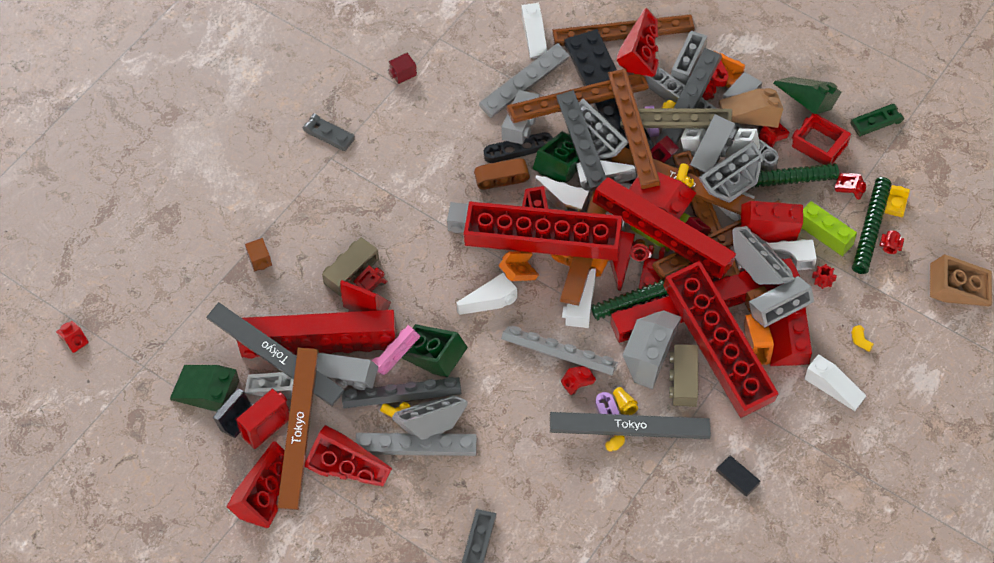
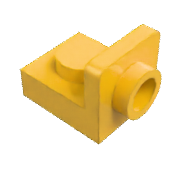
(897, 201)

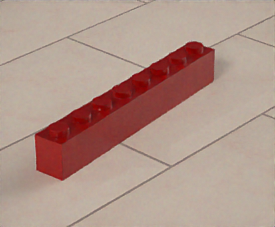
(664, 227)

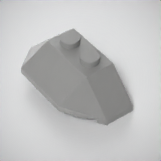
(605, 136)
(734, 174)
(759, 258)
(650, 346)
(431, 417)

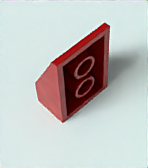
(670, 195)
(360, 299)

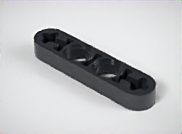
(519, 151)

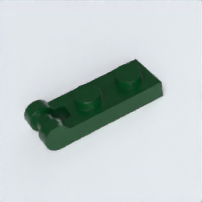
(877, 120)

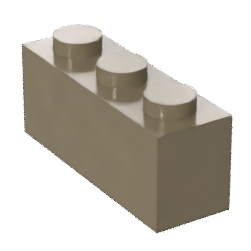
(350, 264)
(684, 375)

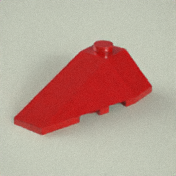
(639, 47)
(342, 457)
(258, 493)

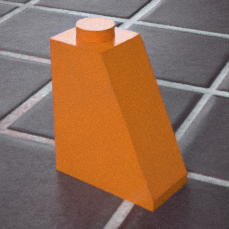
(759, 339)

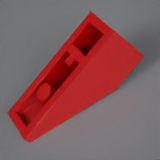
(620, 267)

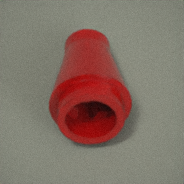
(639, 250)

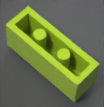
(828, 229)

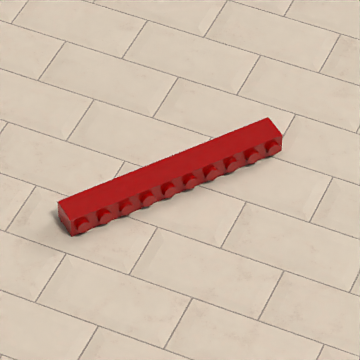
(731, 288)

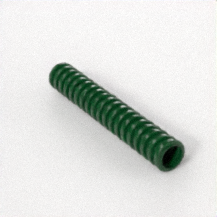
(798, 175)
(871, 225)
(628, 300)

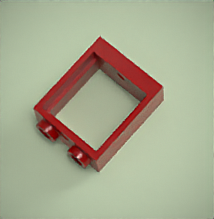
(827, 128)
(263, 418)

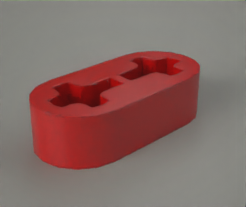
(722, 72)

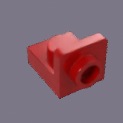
(773, 134)
(851, 184)
(370, 278)

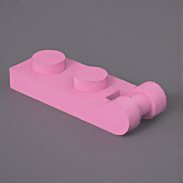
(396, 350)

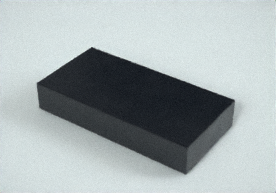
(738, 475)

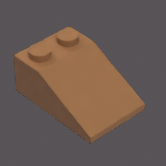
(755, 107)
(960, 282)

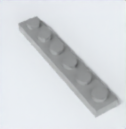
(524, 80)
(567, 352)
(410, 445)

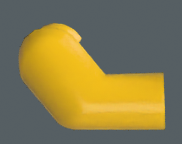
(682, 175)
(859, 338)
(390, 411)
(615, 443)

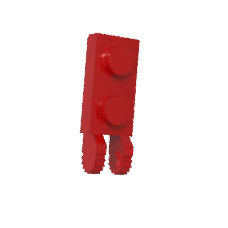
(648, 274)

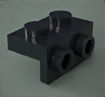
(230, 411)

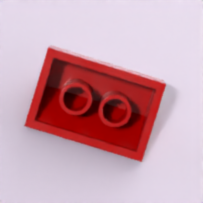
(773, 220)
(791, 340)

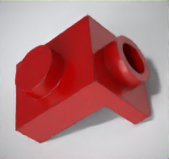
(72, 336)
(576, 378)

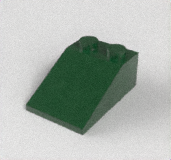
(812, 94)
(557, 159)
(436, 350)
(205, 386)

